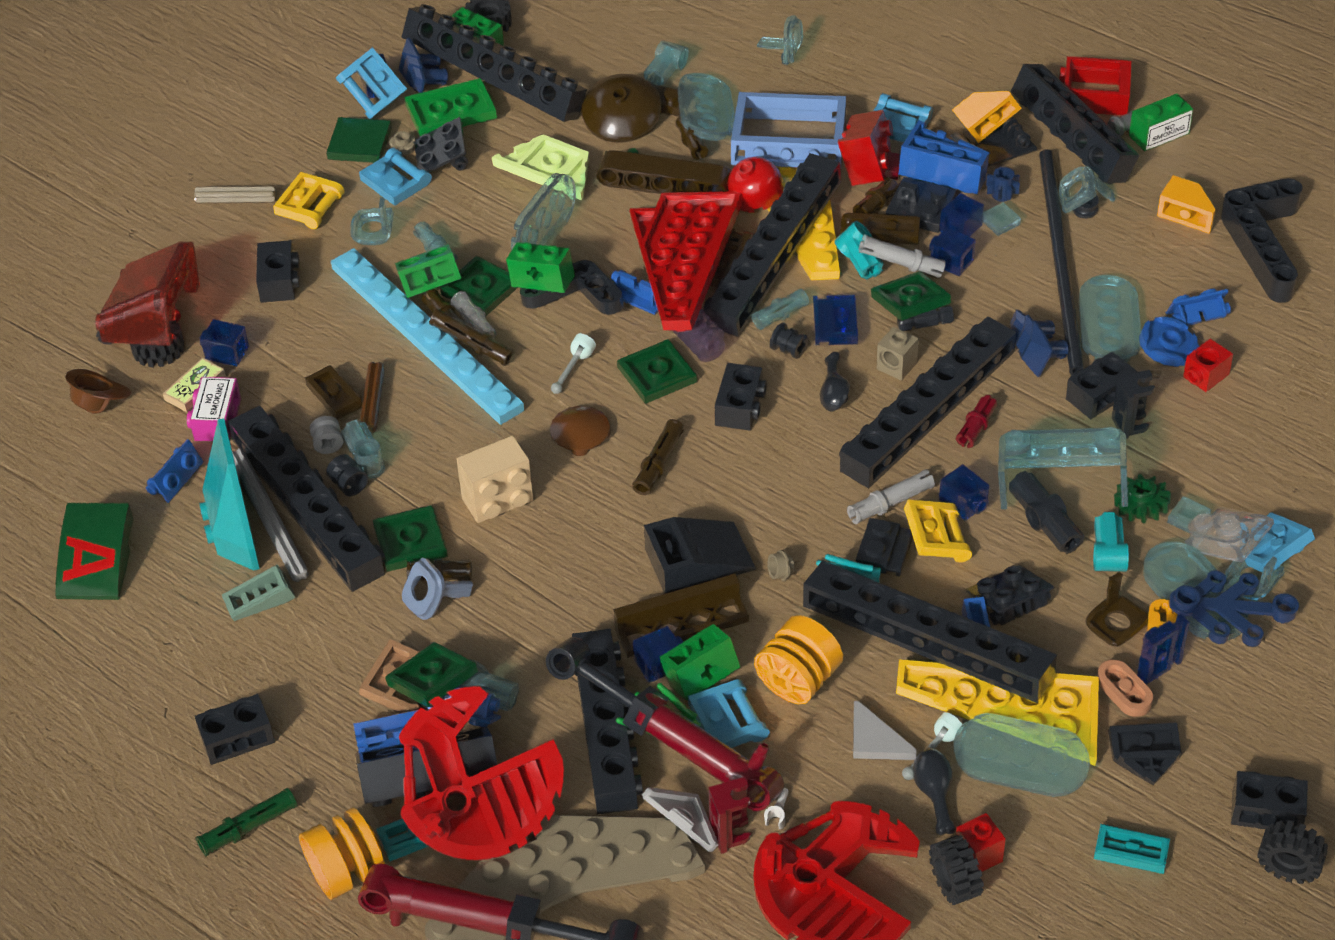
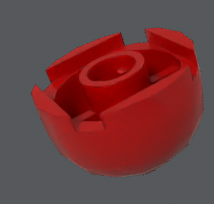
(757, 182)

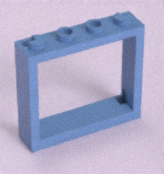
(797, 107)

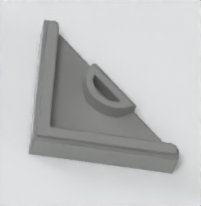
(876, 739)
(685, 812)

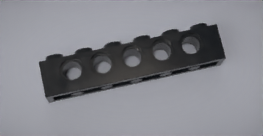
(1074, 124)
(600, 712)

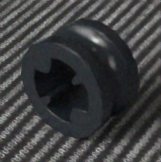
(1088, 209)

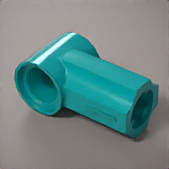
(848, 244)
(1109, 547)

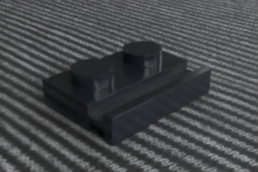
(885, 546)

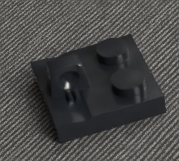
(922, 201)

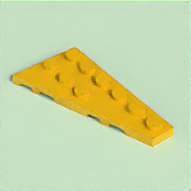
(817, 250)
(1066, 703)

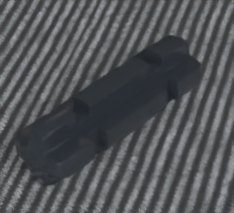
(931, 318)

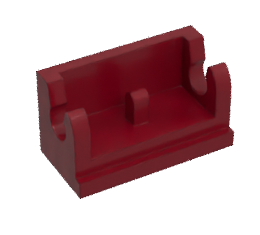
(729, 811)

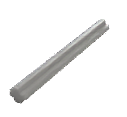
(269, 516)

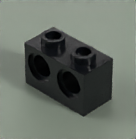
(1095, 386)
(739, 396)
(234, 729)
(1268, 801)

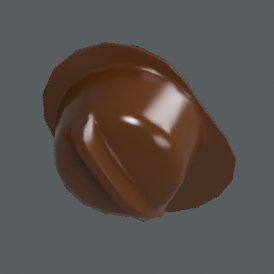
(93, 391)

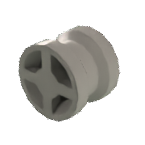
(326, 434)

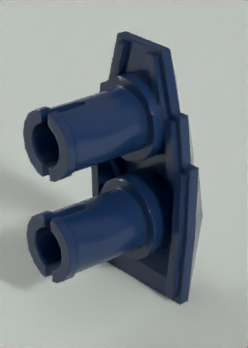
(421, 68)
(1033, 341)

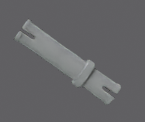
(912, 259)
(880, 501)

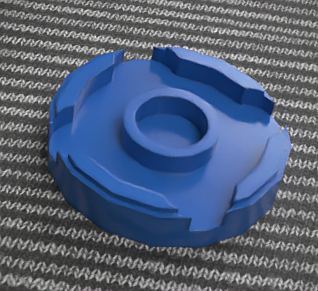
(1167, 341)

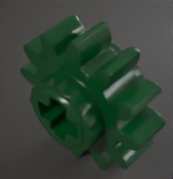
(1144, 499)

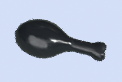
(835, 386)
(934, 778)

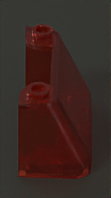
(146, 296)

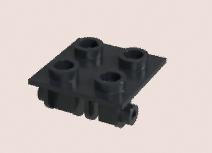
(1005, 142)
(441, 147)
(1012, 593)

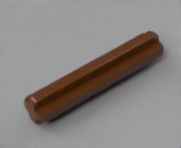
(372, 395)

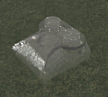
(1228, 533)

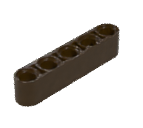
(660, 174)

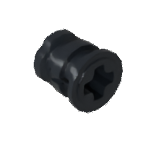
(788, 340)

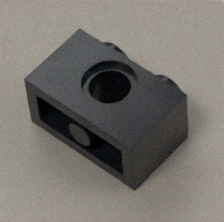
(276, 271)

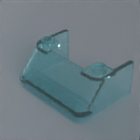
(1062, 449)

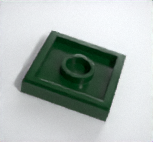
(358, 140)
(483, 282)
(910, 295)
(656, 371)
(409, 537)
(431, 674)

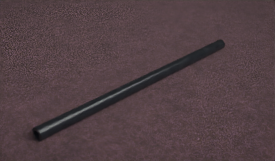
(1061, 262)

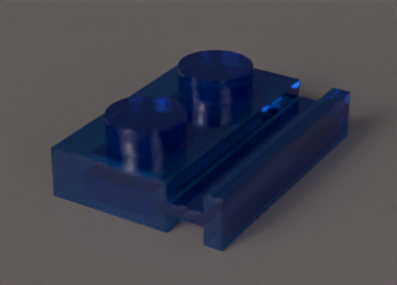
(835, 320)
(1162, 648)

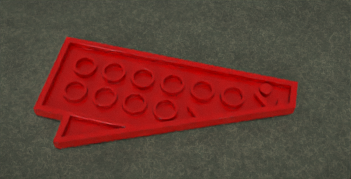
(682, 249)

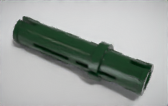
(235, 827)

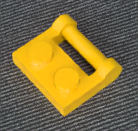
(302, 194)
(929, 533)

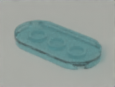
(706, 106)
(546, 211)
(1109, 317)
(1179, 565)
(1021, 755)

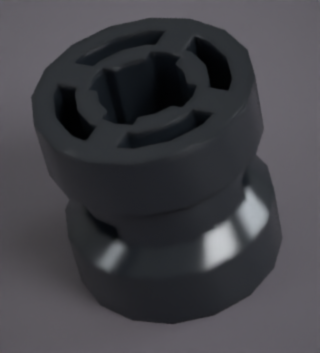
(347, 475)

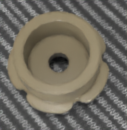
(403, 142)
(780, 565)

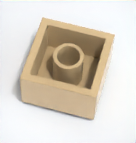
(495, 479)

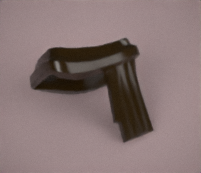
(1116, 604)

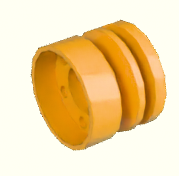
(798, 659)
(337, 855)

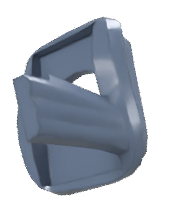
(437, 589)

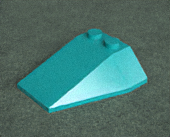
(225, 504)

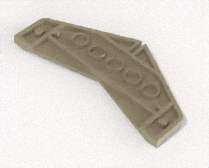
(576, 858)

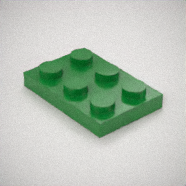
(442, 105)

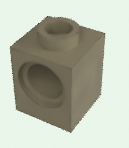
(897, 353)

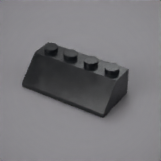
(383, 769)

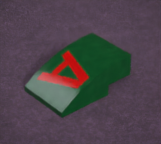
(93, 551)

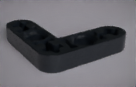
(586, 276)

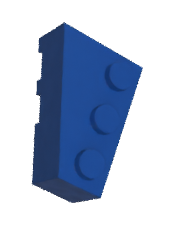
(943, 161)

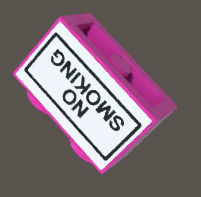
(212, 401)

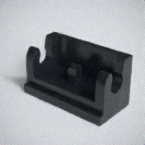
(1131, 402)

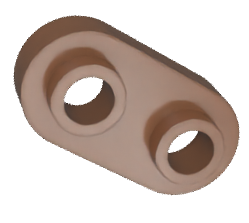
(1126, 690)

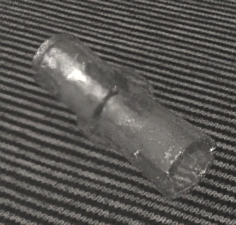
(471, 314)

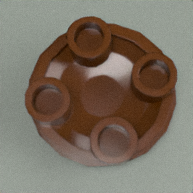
(579, 429)

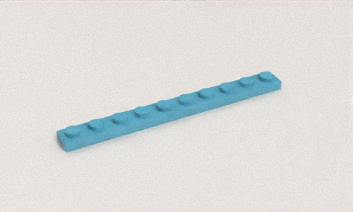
(431, 341)

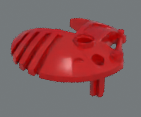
(501, 801)
(829, 903)

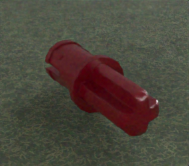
(976, 421)

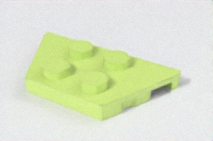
(544, 157)

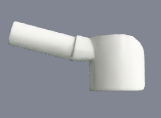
(777, 810)

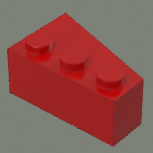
(866, 147)

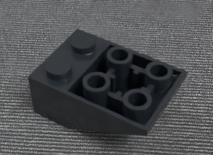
(695, 551)

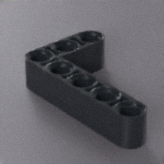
(1245, 219)

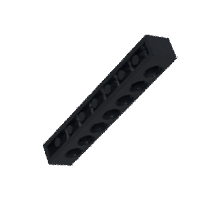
(494, 63)
(773, 244)
(926, 402)
(307, 498)
(930, 631)

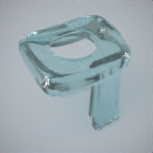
(788, 44)
(1088, 190)
(382, 215)
(1267, 581)

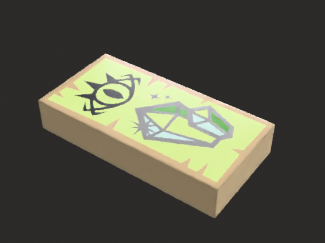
(181, 392)

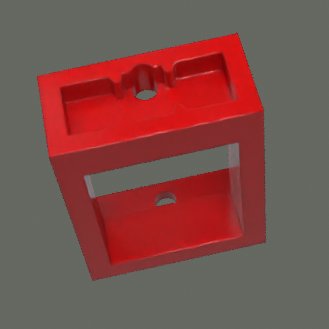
(1100, 72)

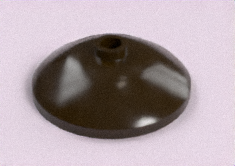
(623, 117)

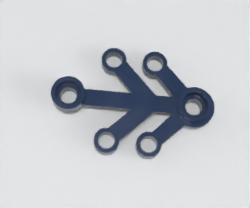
(1193, 603)

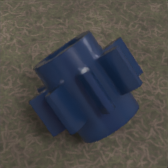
(1003, 184)

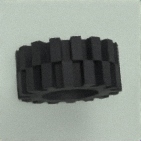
(495, 10)
(160, 353)
(1292, 852)
(956, 869)

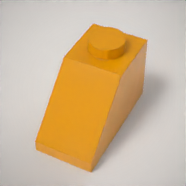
(985, 112)
(1186, 204)

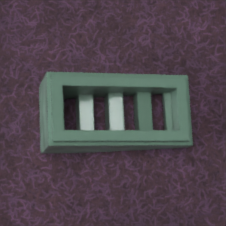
(270, 599)

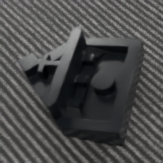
(1145, 748)

